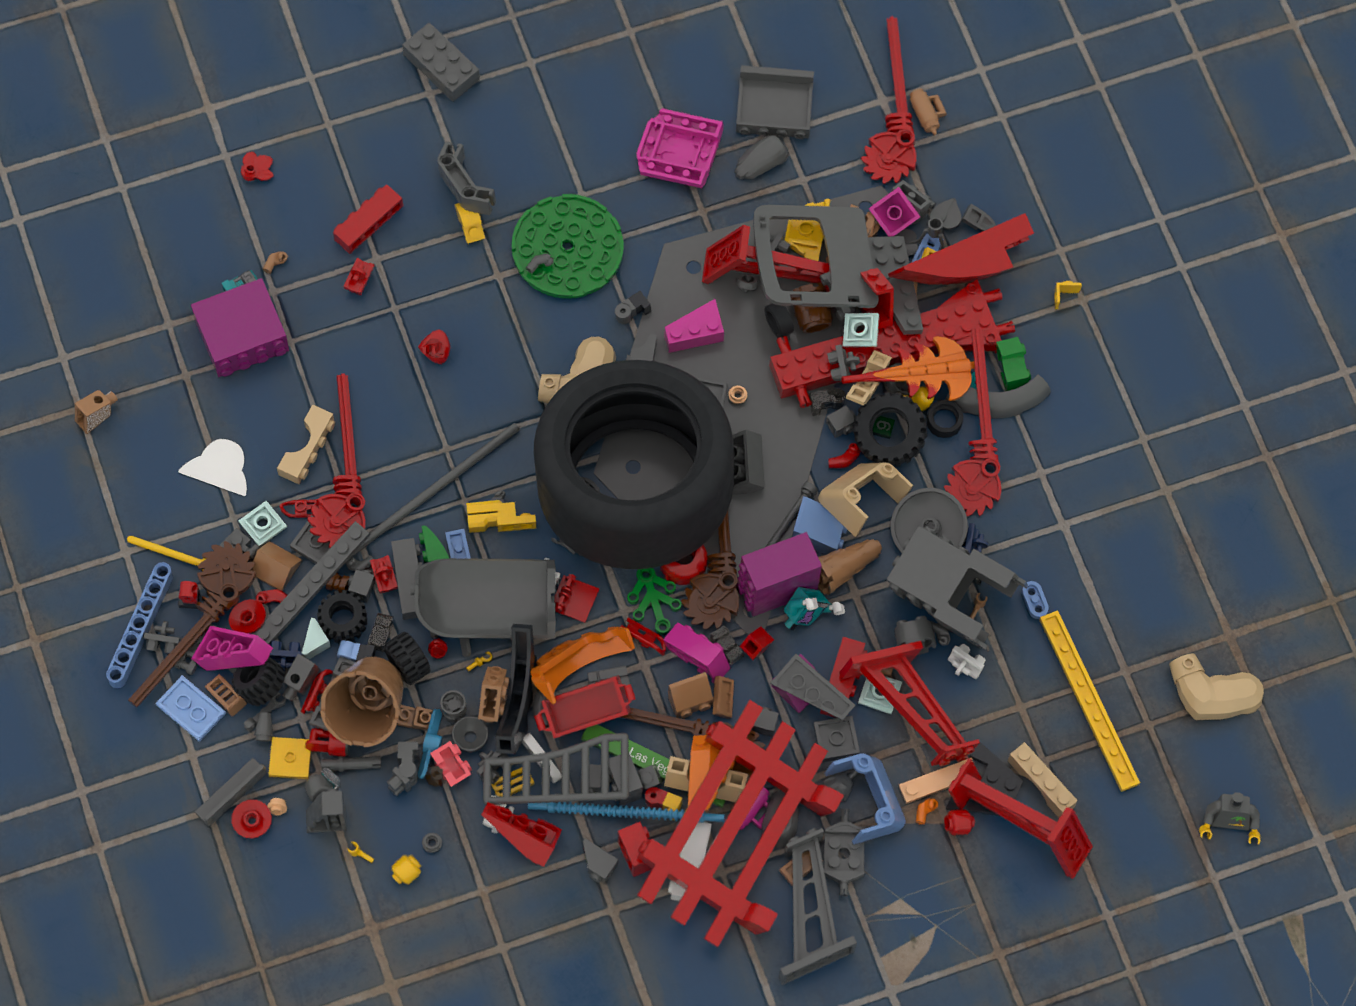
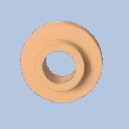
(740, 390)
(277, 806)

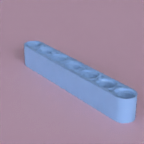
(138, 616)

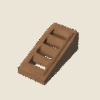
(233, 704)

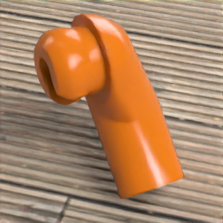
(924, 808)

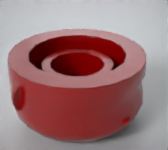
(682, 574)

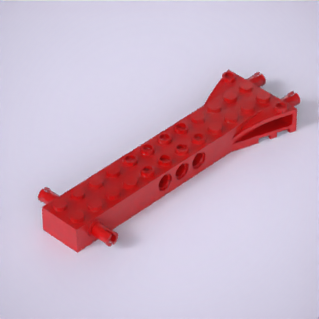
(810, 369)

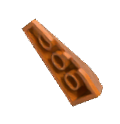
(701, 760)

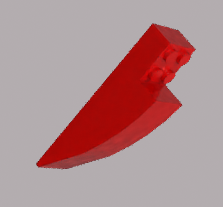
(970, 258)

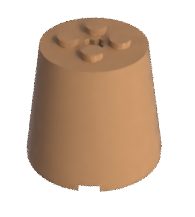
(356, 711)

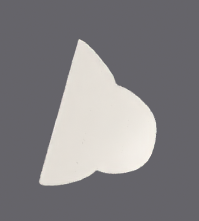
(220, 466)

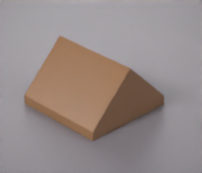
(275, 565)

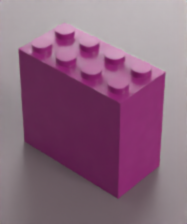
(240, 327)
(775, 572)

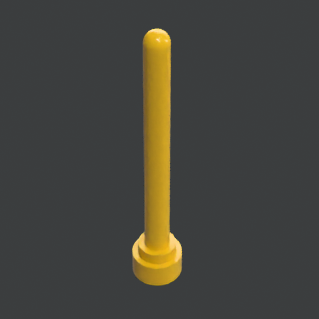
(165, 551)

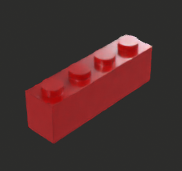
(367, 218)
(847, 650)

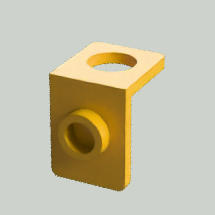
(1065, 287)

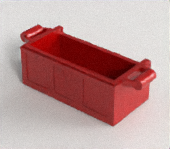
(586, 706)

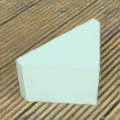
(315, 640)

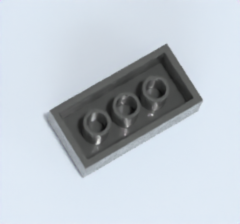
(441, 62)

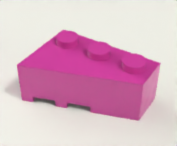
(695, 329)
(697, 650)

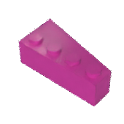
(230, 649)

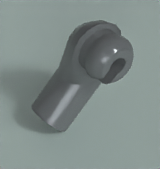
(538, 260)

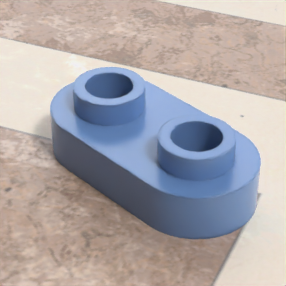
(1035, 601)

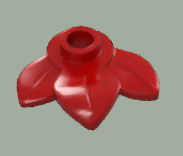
(256, 167)

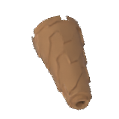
(844, 563)

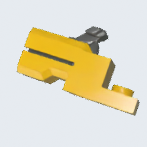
(497, 513)

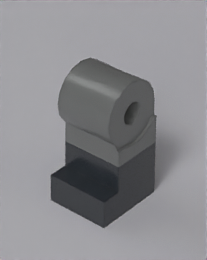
(631, 307)

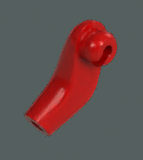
(845, 459)
(271, 596)

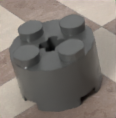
(914, 631)

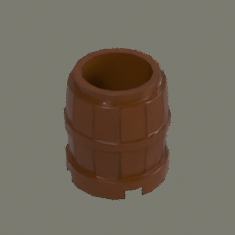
(812, 318)

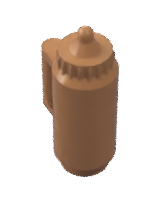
(924, 110)

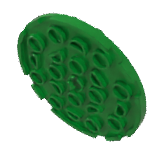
(575, 220)

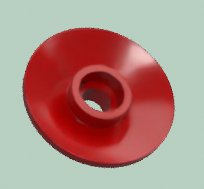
(243, 612)
(247, 810)

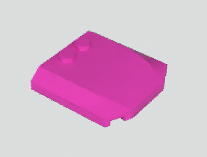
(679, 147)

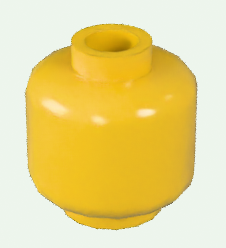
(406, 869)

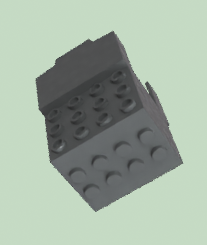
(939, 574)

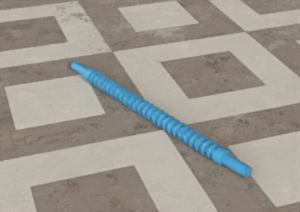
(551, 807)

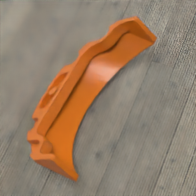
(574, 654)

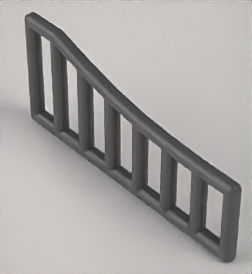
(565, 754)

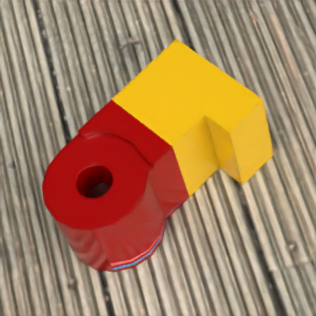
(662, 799)

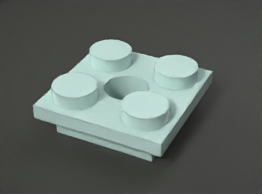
(868, 337)
(262, 534)
(871, 699)

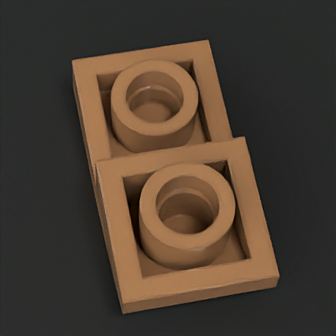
(414, 717)

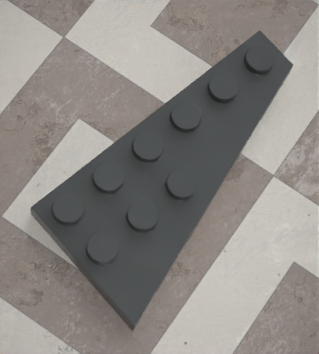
(889, 255)

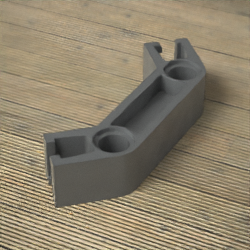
(470, 196)

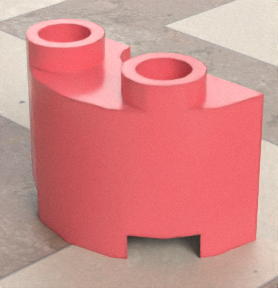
(453, 767)

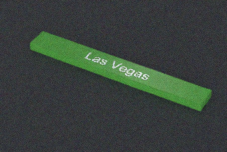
(640, 755)

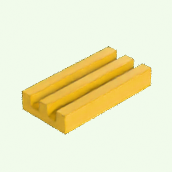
(514, 790)

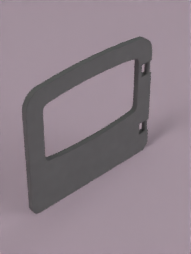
(846, 249)

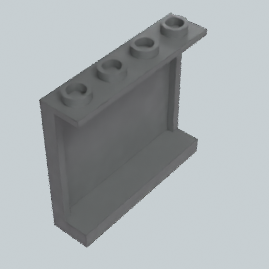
(774, 102)

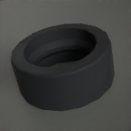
(779, 320)
(945, 405)

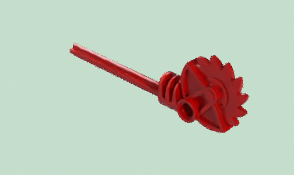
(889, 155)
(972, 482)
(335, 510)

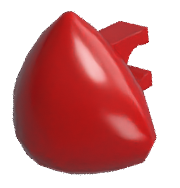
(436, 346)

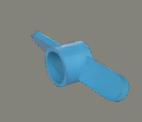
(431, 742)

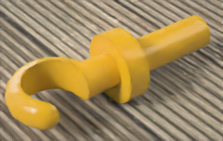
(478, 661)

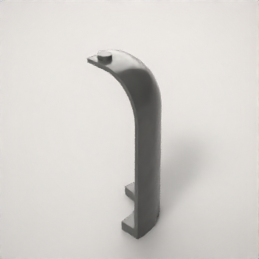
(485, 597)

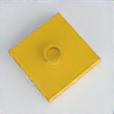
(289, 758)

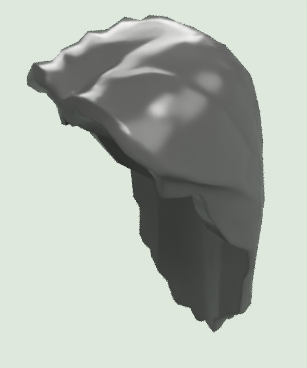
(761, 157)
(791, 827)

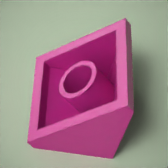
(894, 212)

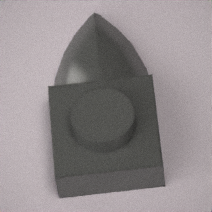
(977, 218)

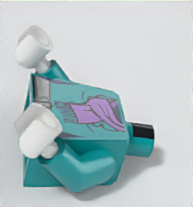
(807, 606)

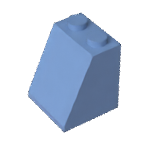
(820, 526)

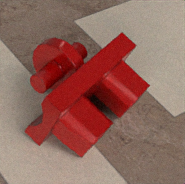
(358, 276)
(384, 574)

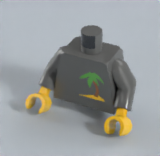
(1234, 813)

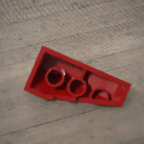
(530, 837)

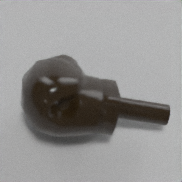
(434, 776)

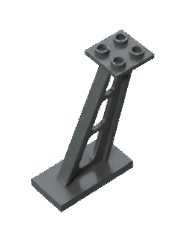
(831, 950)

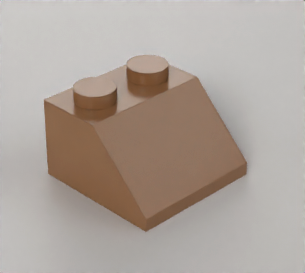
(690, 695)

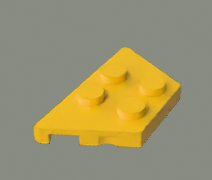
(806, 235)

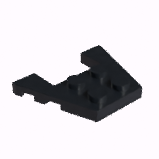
(996, 775)

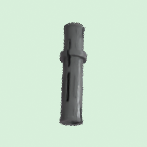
(351, 763)

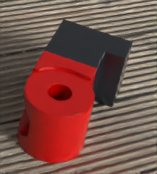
(188, 595)

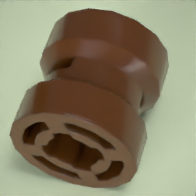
(338, 583)

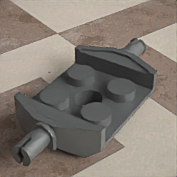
(839, 838)

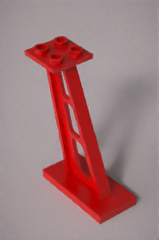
(733, 249)
(900, 659)
(1064, 836)

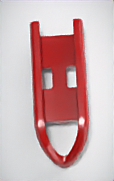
(300, 508)
(646, 640)
(317, 687)

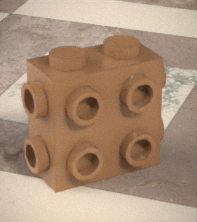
(493, 694)

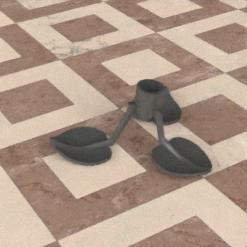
(944, 215)

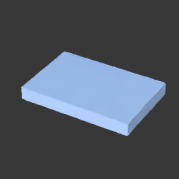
(190, 708)

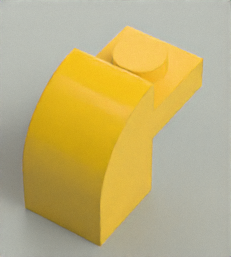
(470, 224)

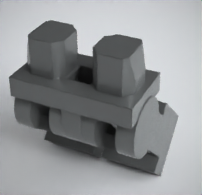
(406, 774)

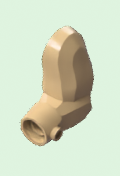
(590, 354)
(1216, 695)

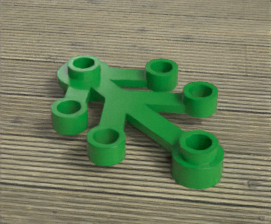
(653, 596)

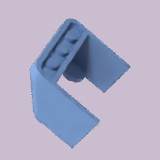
(889, 813)

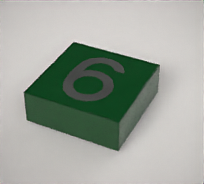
(883, 427)

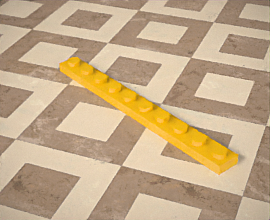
(1089, 701)

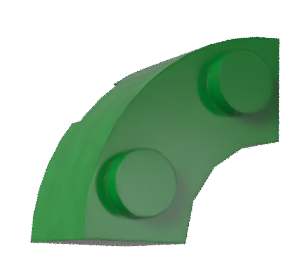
(1011, 355)

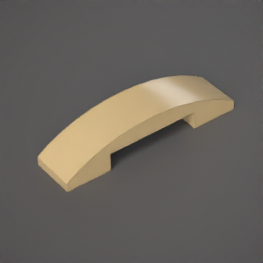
(863, 391)

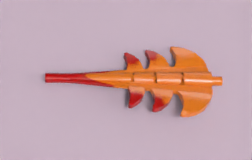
(950, 366)

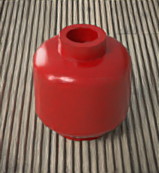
(959, 822)

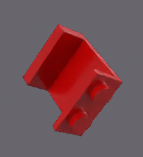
(885, 293)

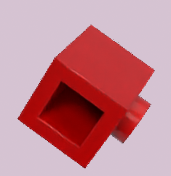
(756, 643)

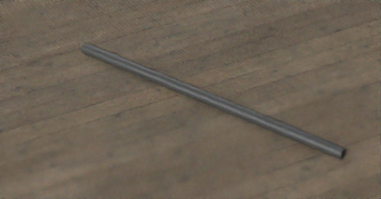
(440, 484)

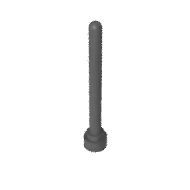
(808, 490)

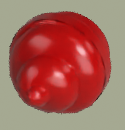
(437, 648)

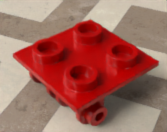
(574, 598)

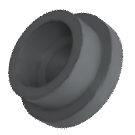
(432, 837)

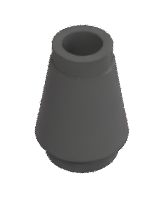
(264, 727)

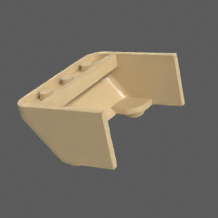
(843, 494)

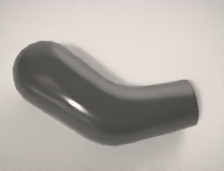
(537, 706)

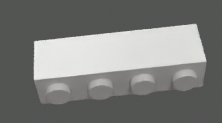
(694, 853)

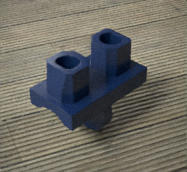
(975, 540)
(283, 657)

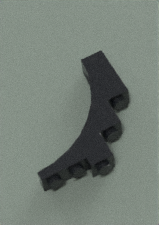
(520, 696)

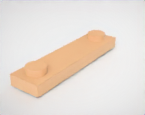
(929, 783)

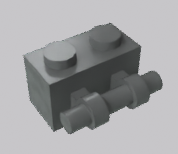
(917, 199)

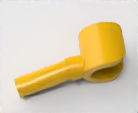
(358, 852)

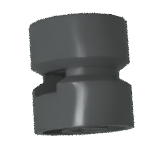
(453, 706)

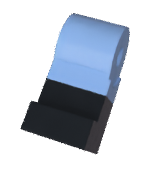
(355, 651)

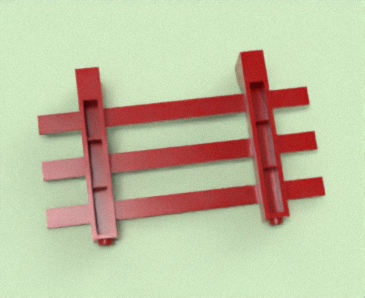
(765, 767)

